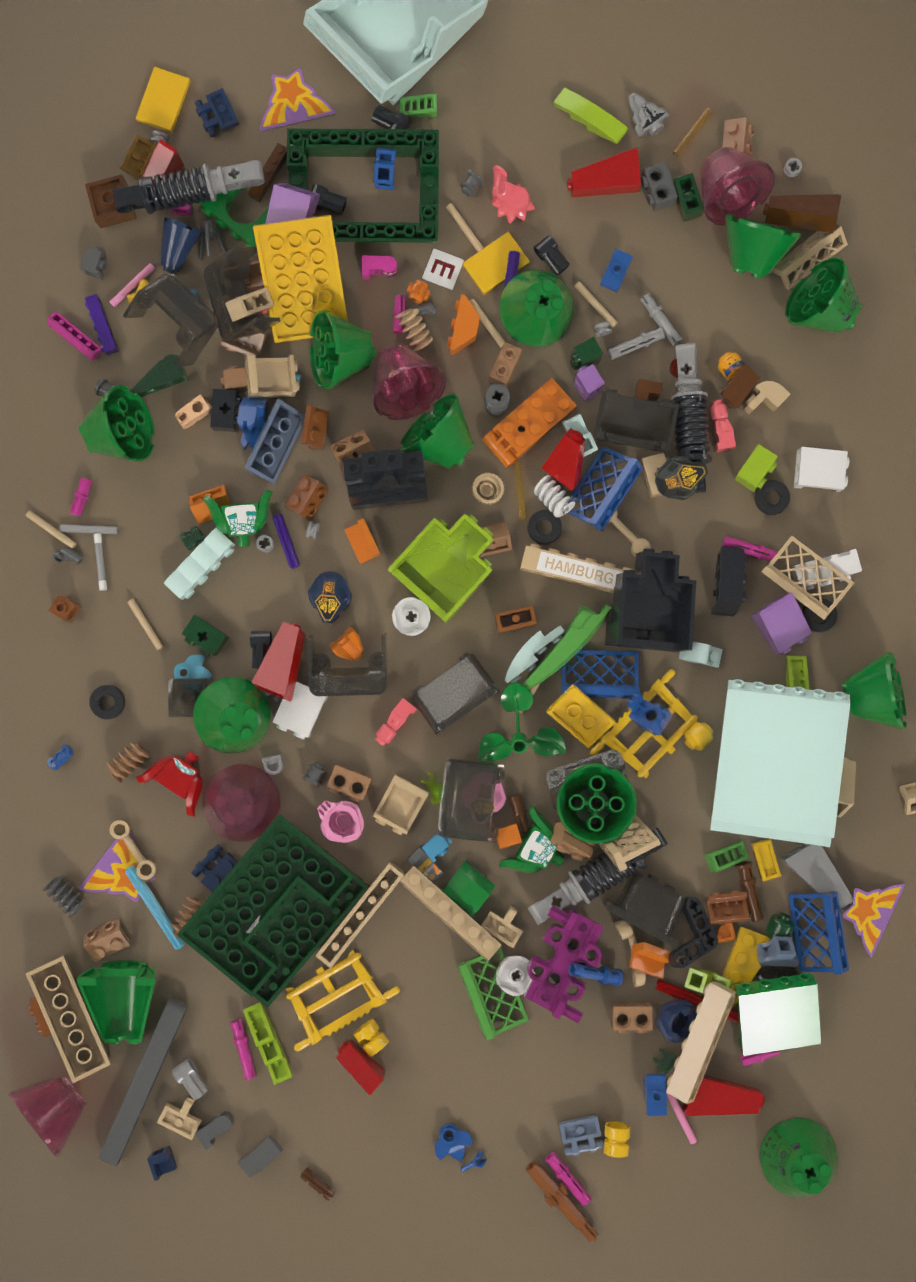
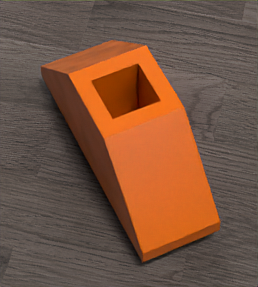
(464, 326)

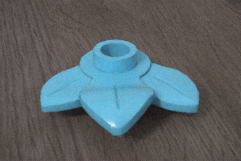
(194, 668)

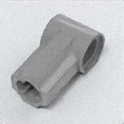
(187, 1074)

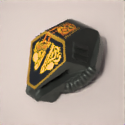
(680, 477)

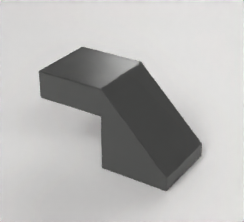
(260, 1156)

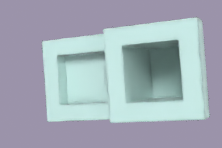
(578, 424)
(702, 654)

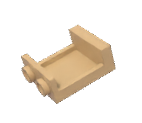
(271, 377)
(400, 805)

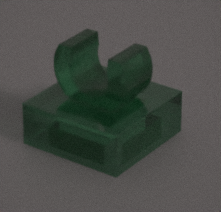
(667, 1063)

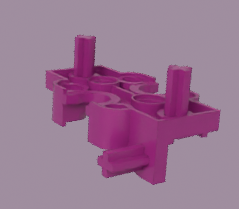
(555, 996)

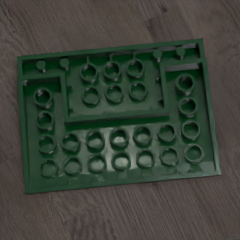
(299, 900)

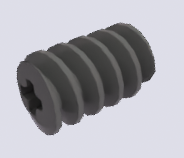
(497, 400)
(65, 895)

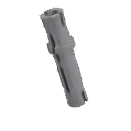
(660, 318)
(636, 343)

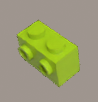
(756, 468)

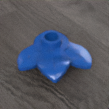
(452, 1144)

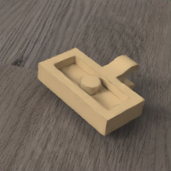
(502, 927)
(179, 1119)

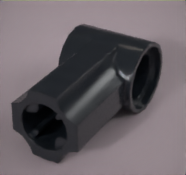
(389, 119)
(329, 200)
(548, 250)
(260, 643)

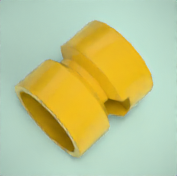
(371, 1038)
(616, 1142)

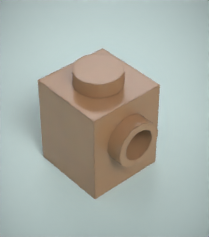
(234, 379)

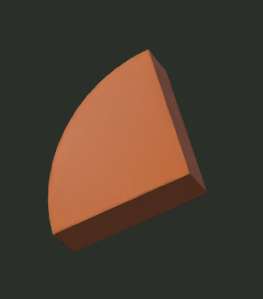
(725, 932)

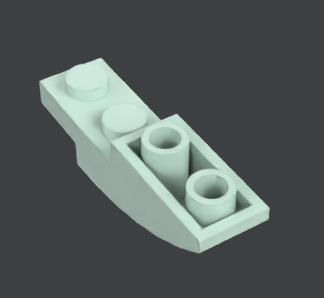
(525, 657)

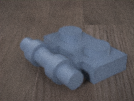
(578, 1130)

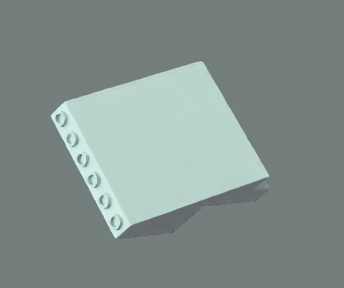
(391, 41)
(780, 762)

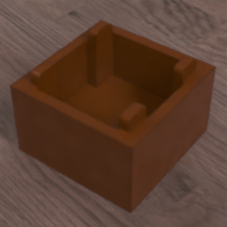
(103, 204)

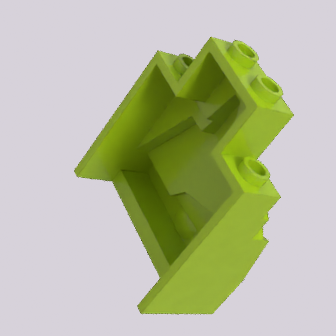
(445, 564)

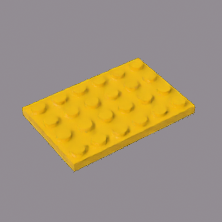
(300, 273)

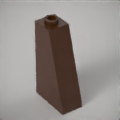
(804, 211)

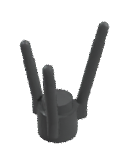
(208, 232)

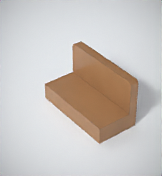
(501, 539)

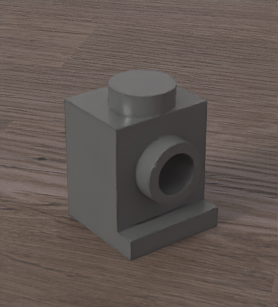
(94, 262)

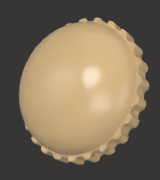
(488, 488)

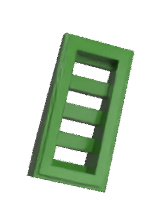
(420, 99)
(712, 863)

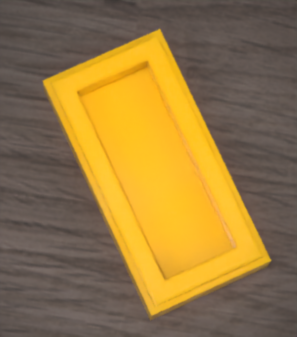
(766, 859)

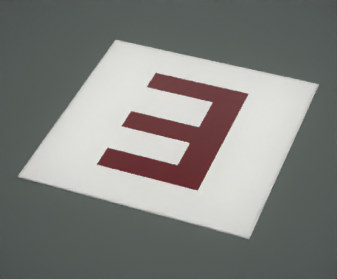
(443, 269)

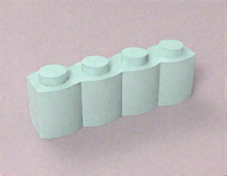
(199, 564)

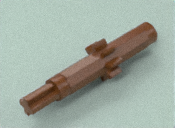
(557, 1195)

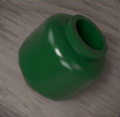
(780, 926)

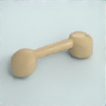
(637, 544)
(120, 830)
(626, 931)

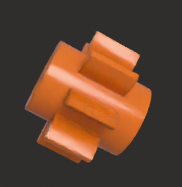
(418, 291)

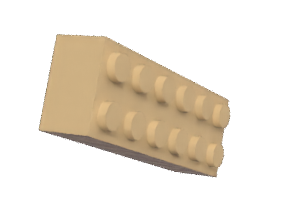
(68, 1018)

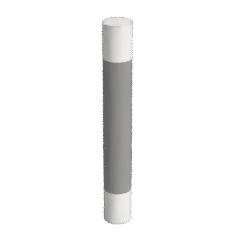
(100, 562)

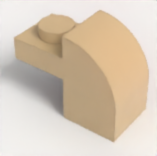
(769, 393)

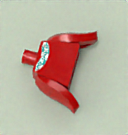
(177, 776)

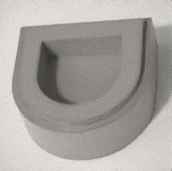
(273, 764)

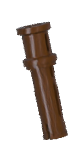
(748, 883)

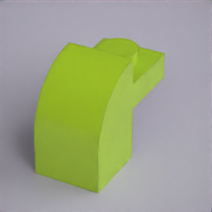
(699, 978)

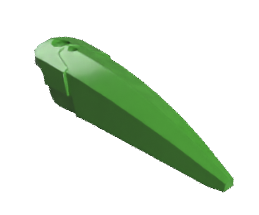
(574, 639)

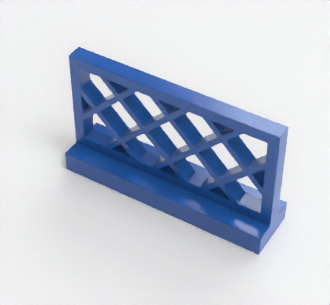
(605, 509)
(603, 690)
(834, 933)

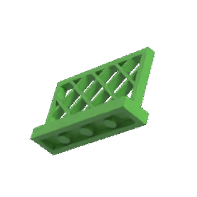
(479, 1003)

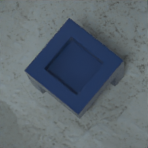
(161, 1162)

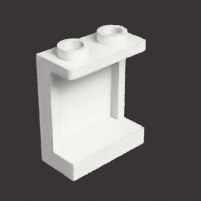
(821, 468)
(299, 713)

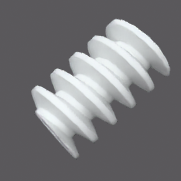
(552, 497)

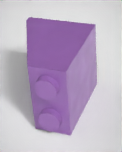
(291, 203)
(782, 624)

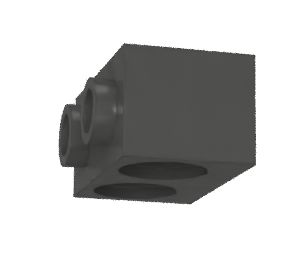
(663, 185)

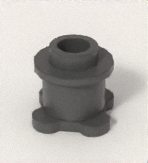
(471, 184)
(102, 387)
(315, 773)

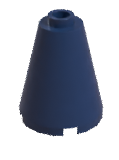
(176, 244)

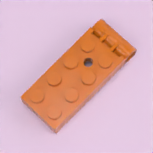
(536, 416)

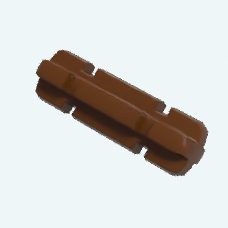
(317, 1184)

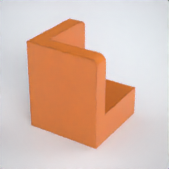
(508, 836)

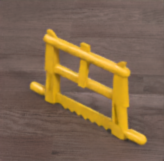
(675, 705)
(304, 1012)

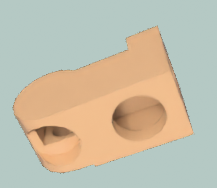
(193, 411)

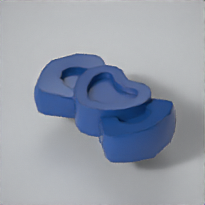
(60, 757)

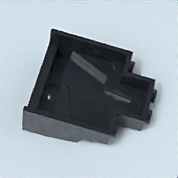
(385, 479)
(653, 605)

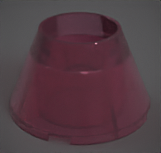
(733, 184)

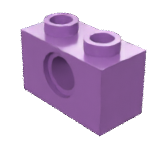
(588, 382)

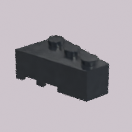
(729, 581)

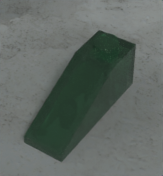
(161, 376)

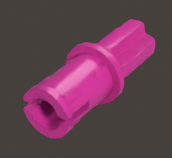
(400, 306)
(81, 496)
(753, 1058)

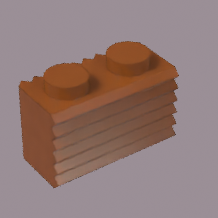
(515, 619)

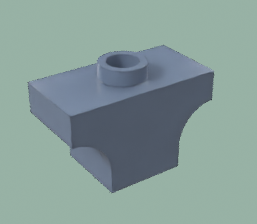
(778, 952)

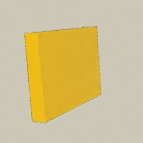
(163, 99)
(490, 264)
(580, 716)

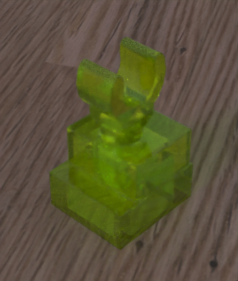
(435, 789)

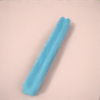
(154, 907)

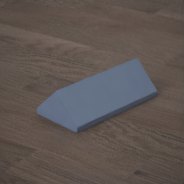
(275, 442)

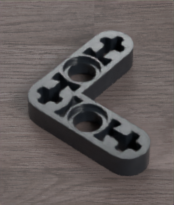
(699, 939)

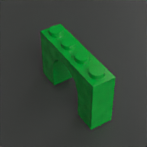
(220, 212)

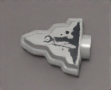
(647, 116)

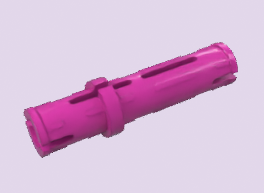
(729, 542)
(240, 1040)
(562, 1172)

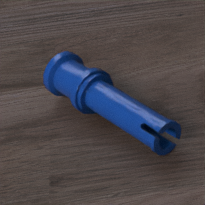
(603, 974)

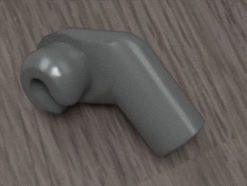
(426, 308)
(67, 554)

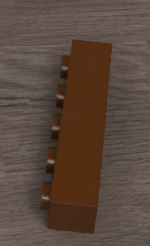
(270, 171)

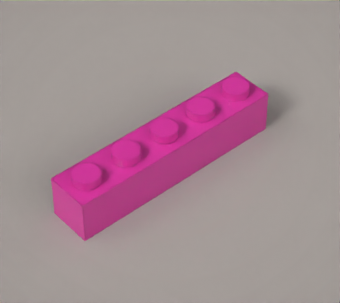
(74, 336)

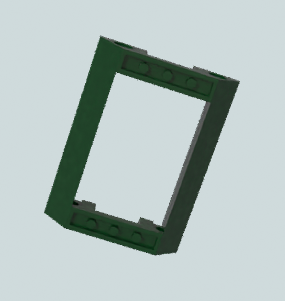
(364, 143)

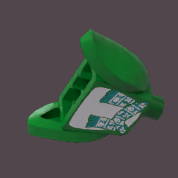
(240, 519)
(536, 849)

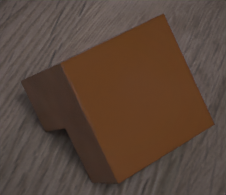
(648, 389)

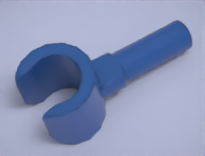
(478, 1162)

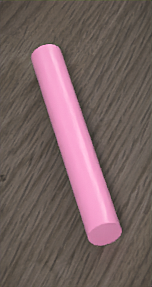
(132, 285)
(682, 1119)

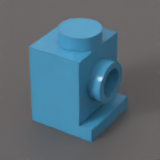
(436, 846)

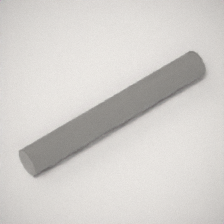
(89, 529)

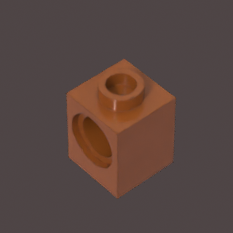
(64, 608)

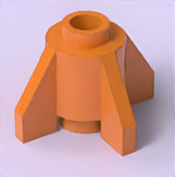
(348, 645)

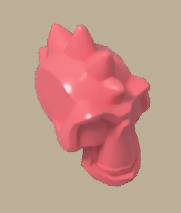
(510, 198)

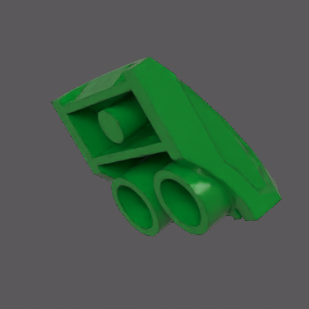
(468, 888)

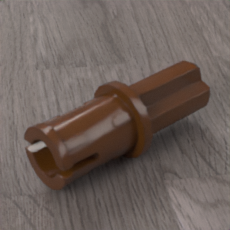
(519, 813)

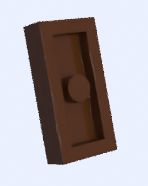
(739, 386)

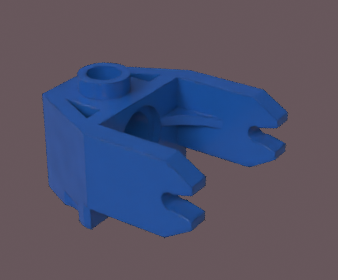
(252, 418)
(642, 709)

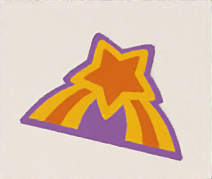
(293, 102)
(110, 872)
(872, 913)

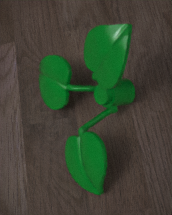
(546, 743)

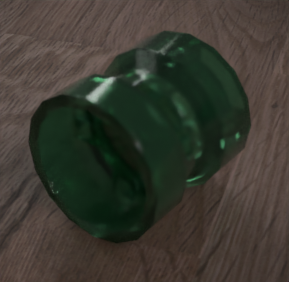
(192, 537)

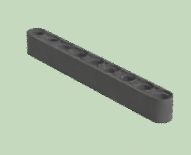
(143, 1082)

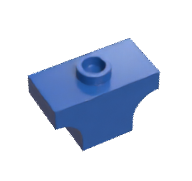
(385, 168)
(616, 270)
(655, 1094)

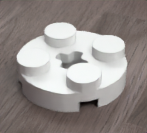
(402, 610)
(505, 978)

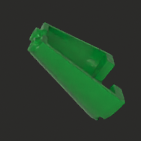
(119, 999)

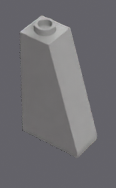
(818, 872)

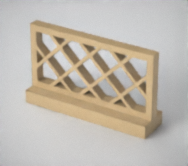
(800, 593)
(618, 852)

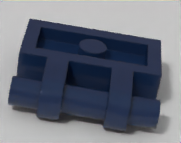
(222, 110)
(219, 872)

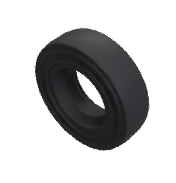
(767, 508)
(544, 538)
(824, 626)
(96, 707)

